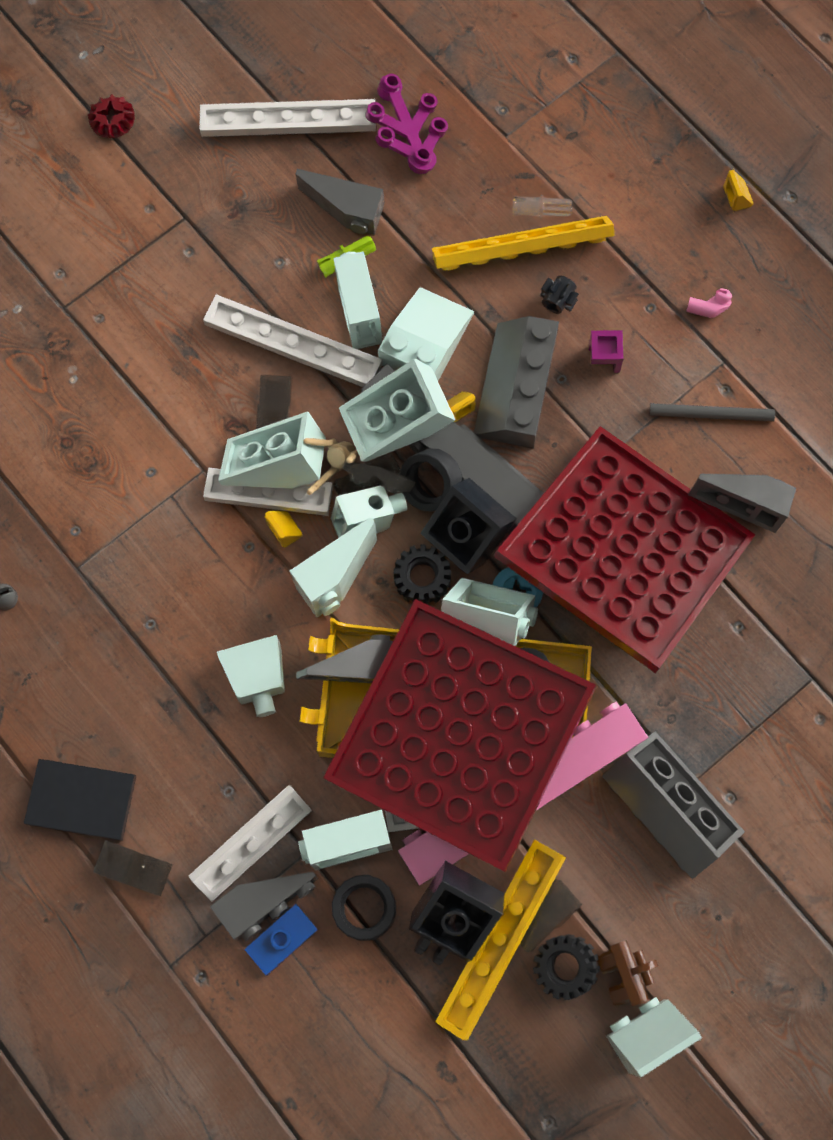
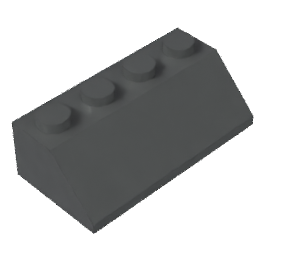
(516, 381)
(673, 805)

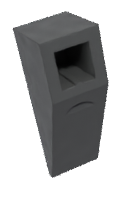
(254, 902)

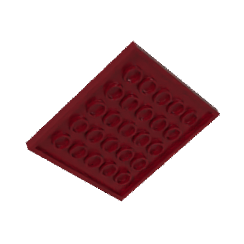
(625, 548)
(460, 734)

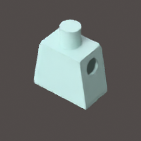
(360, 505)
(255, 672)

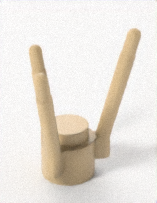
(337, 456)

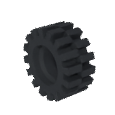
(426, 557)
(546, 971)

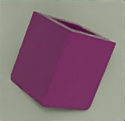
(607, 348)

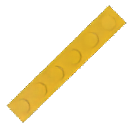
(533, 241)
(490, 962)

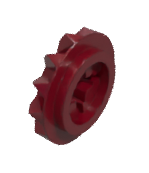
(120, 123)

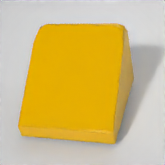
(737, 191)
(462, 405)
(283, 527)

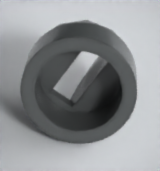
(7, 600)

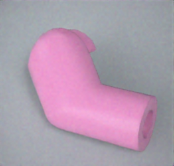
(712, 307)

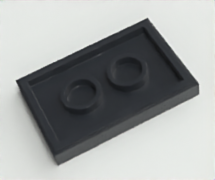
(80, 799)

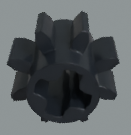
(559, 294)

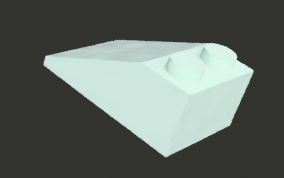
(426, 332)
(397, 411)
(274, 455)
(332, 570)
(651, 1036)

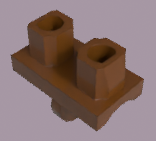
(632, 988)

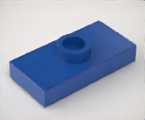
(281, 939)

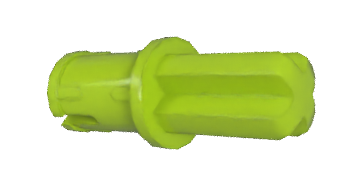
(326, 263)

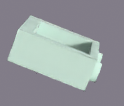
(358, 300)
(492, 609)
(345, 840)

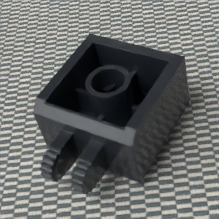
(456, 914)

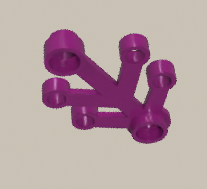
(390, 90)

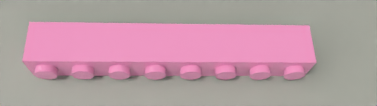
(585, 754)

